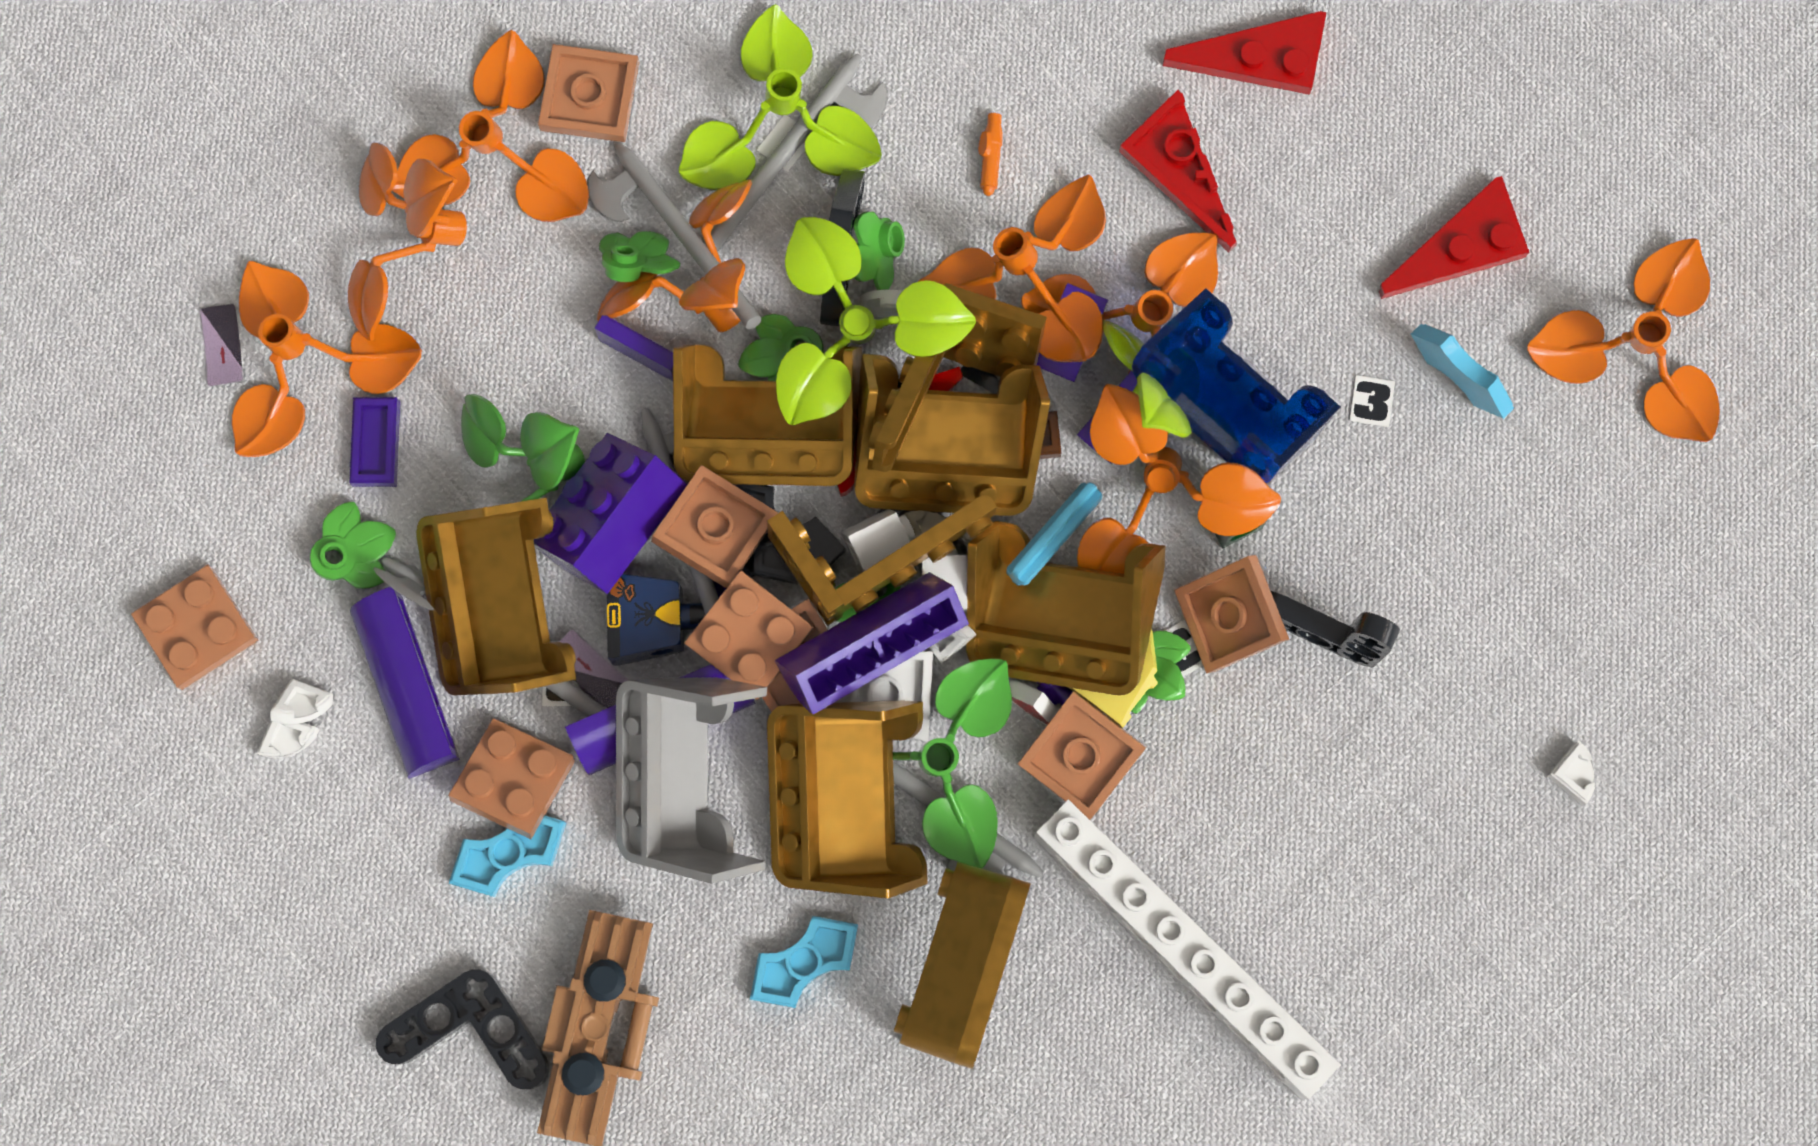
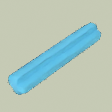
(1054, 534)

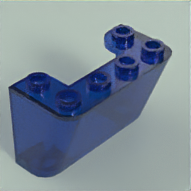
(1225, 397)

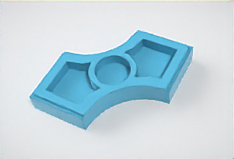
(1478, 384)
(489, 862)
(785, 974)

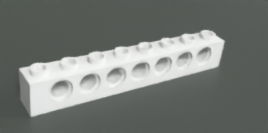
(1186, 951)

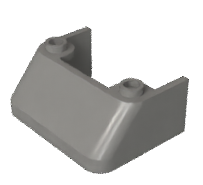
(665, 776)

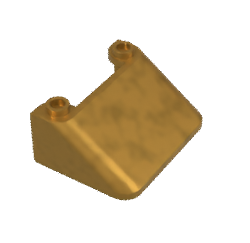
(742, 432)
(957, 443)
(490, 599)
(1069, 621)
(837, 798)

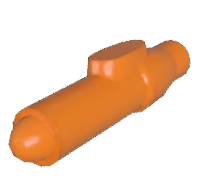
(989, 149)

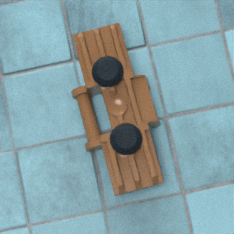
(580, 1024)

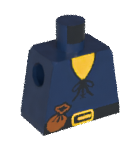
(647, 619)

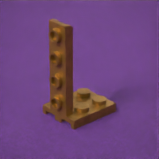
(997, 342)
(817, 576)

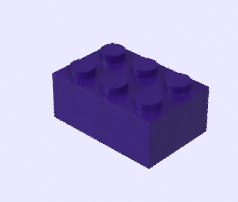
(609, 511)

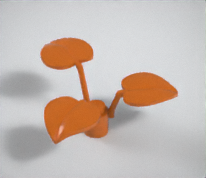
(504, 78)
(424, 196)
(1069, 219)
(1176, 266)
(1672, 280)
(713, 293)
(268, 308)
(1230, 496)

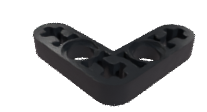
(843, 212)
(1362, 642)
(462, 1012)

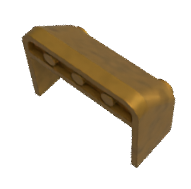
(963, 964)

